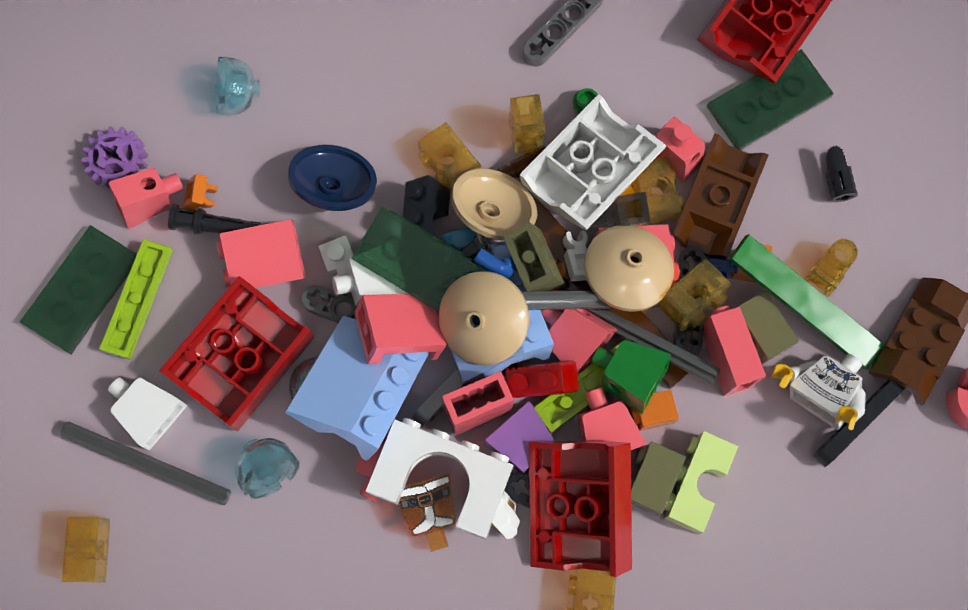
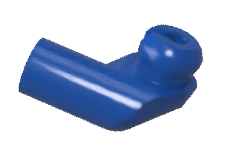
(493, 264)

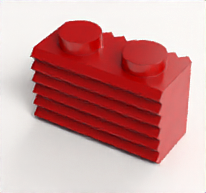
(542, 379)

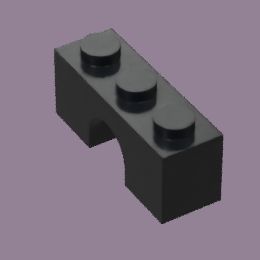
(426, 201)

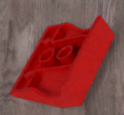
(761, 33)
(237, 353)
(580, 505)

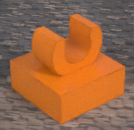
(195, 193)

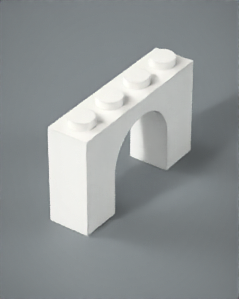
(409, 445)

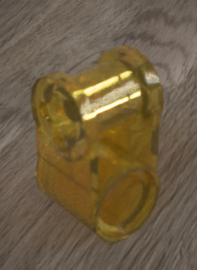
(829, 270)

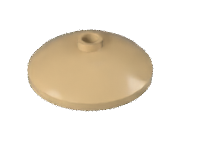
(492, 203)
(619, 279)
(501, 315)

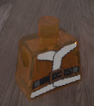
(429, 509)

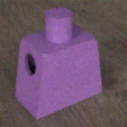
(515, 434)

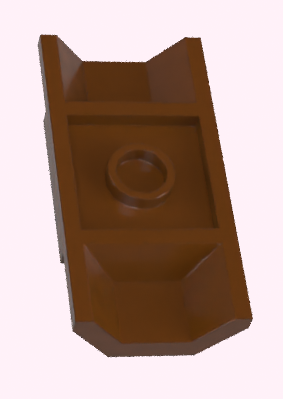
(719, 198)
(924, 337)

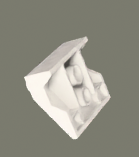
(590, 164)

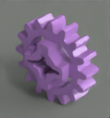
(117, 145)

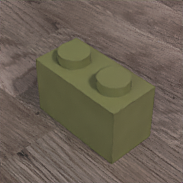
(533, 258)
(767, 327)
(655, 477)

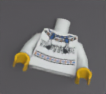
(826, 388)

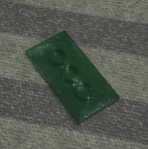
(762, 107)
(412, 258)
(80, 290)

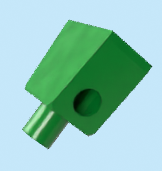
(632, 372)

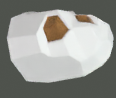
(505, 519)

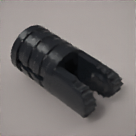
(838, 170)

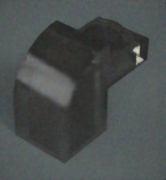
(624, 211)

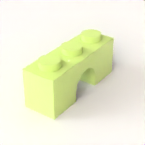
(686, 505)

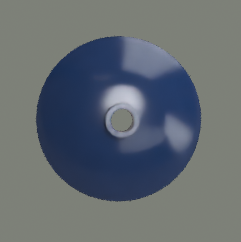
(332, 177)

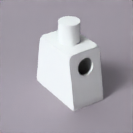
(362, 282)
(144, 410)

